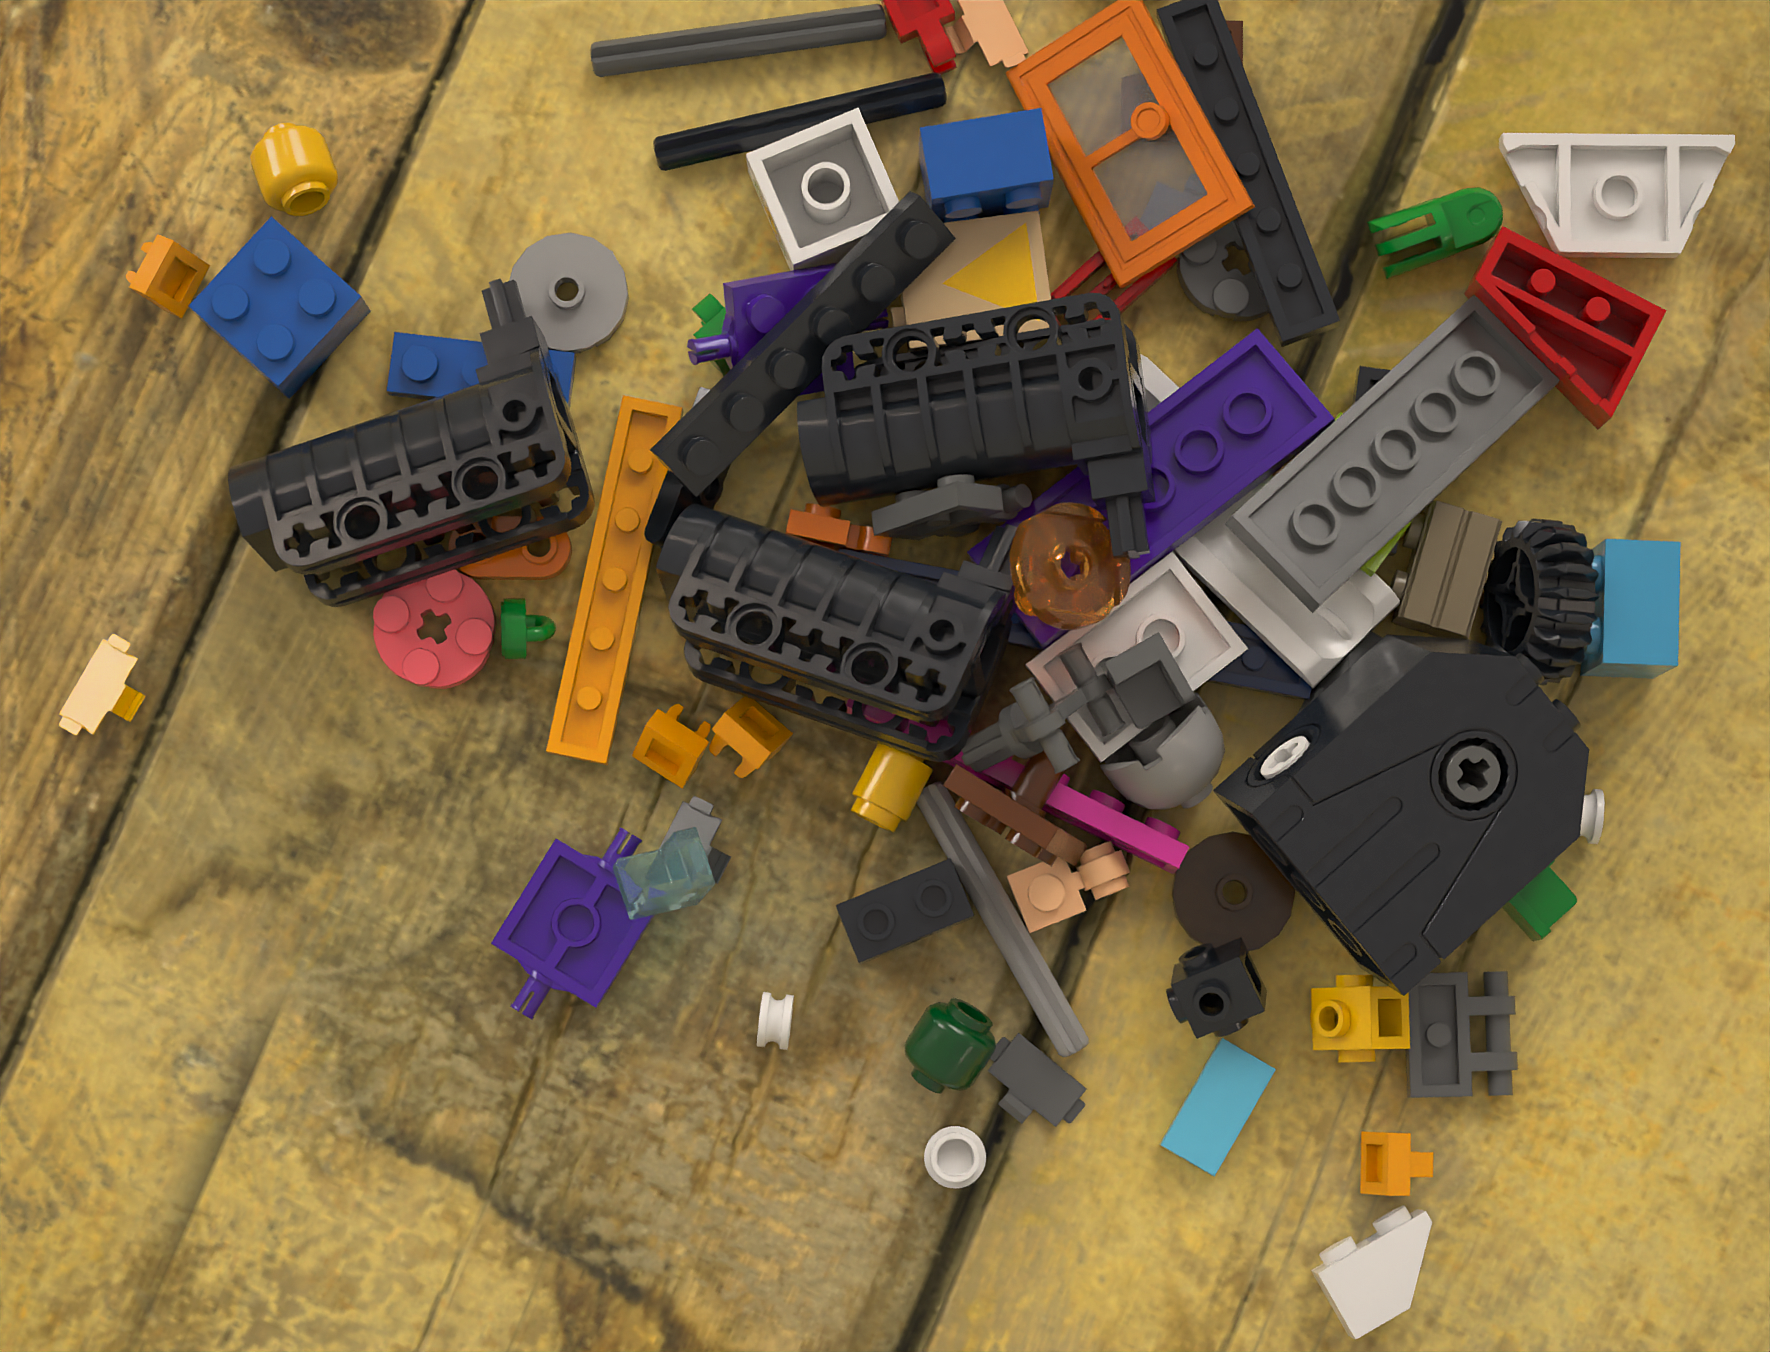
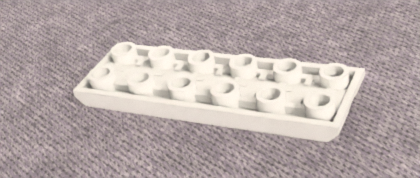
(1303, 639)

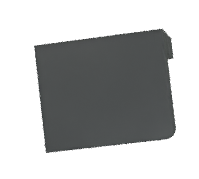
(1148, 681)

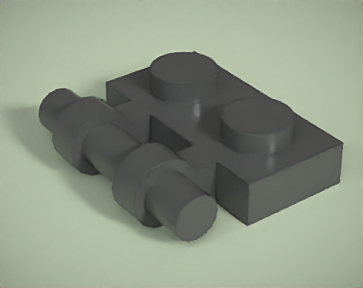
(949, 510)
(1440, 1036)

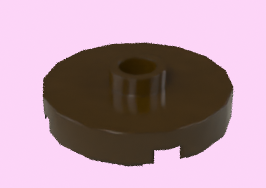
(1200, 897)

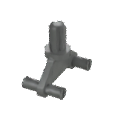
(1034, 725)

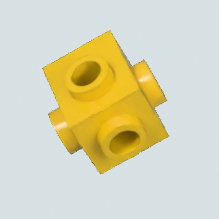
(1359, 1018)

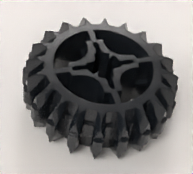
(1541, 596)

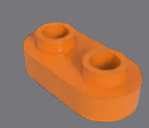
(517, 563)

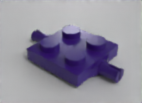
(755, 308)
(571, 925)

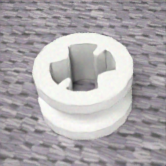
(1593, 816)
(775, 1020)

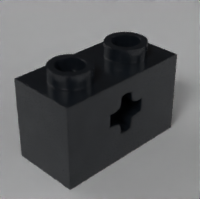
(905, 911)

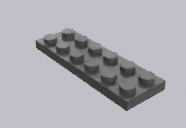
(1391, 453)

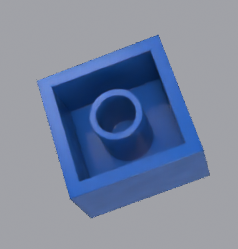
(986, 166)
(280, 307)

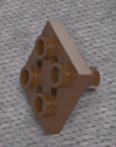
(1019, 809)

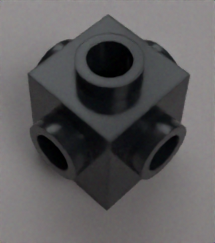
(1216, 989)

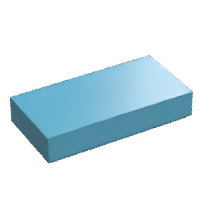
(1217, 1107)

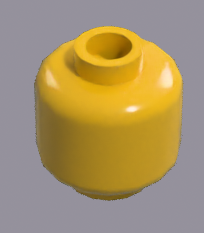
(294, 169)

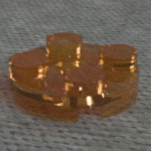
(1038, 575)

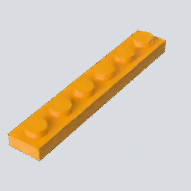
(612, 587)

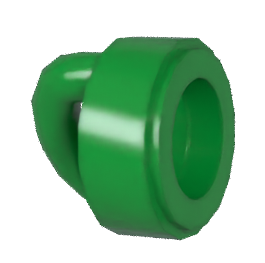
(521, 628)

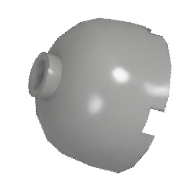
(1170, 759)

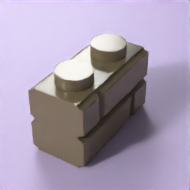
(1444, 570)

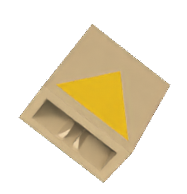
(986, 268)

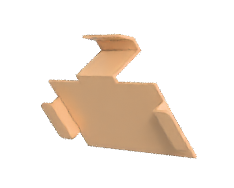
(992, 28)

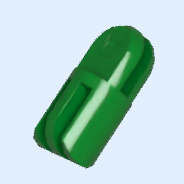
(1453, 222)

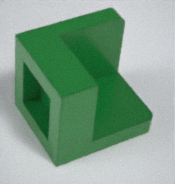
(1540, 904)

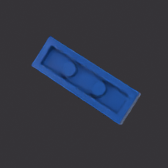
(438, 365)

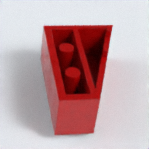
(1569, 319)

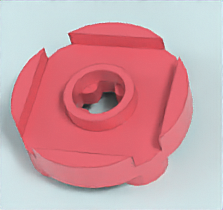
(424, 661)

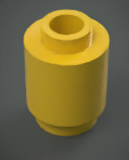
(889, 787)

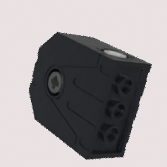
(1416, 797)

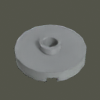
(601, 295)

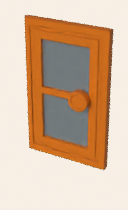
(1130, 140)

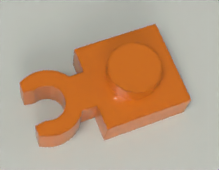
(826, 528)

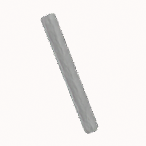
(1002, 920)

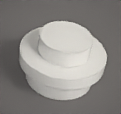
(955, 1157)

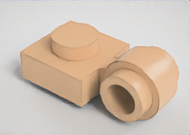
(1052, 893)

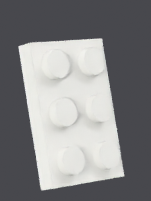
(1157, 601)

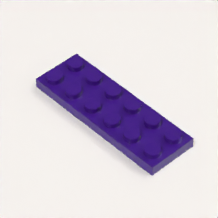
(1208, 452)

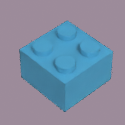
(1635, 609)

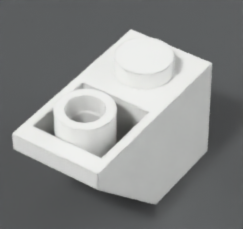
(1378, 1275)

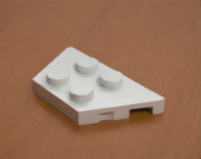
(1615, 189)

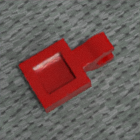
(925, 21)

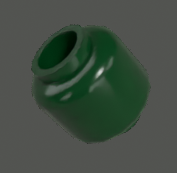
(950, 1046)

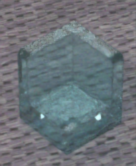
(665, 877)

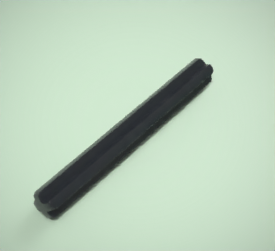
(767, 127)

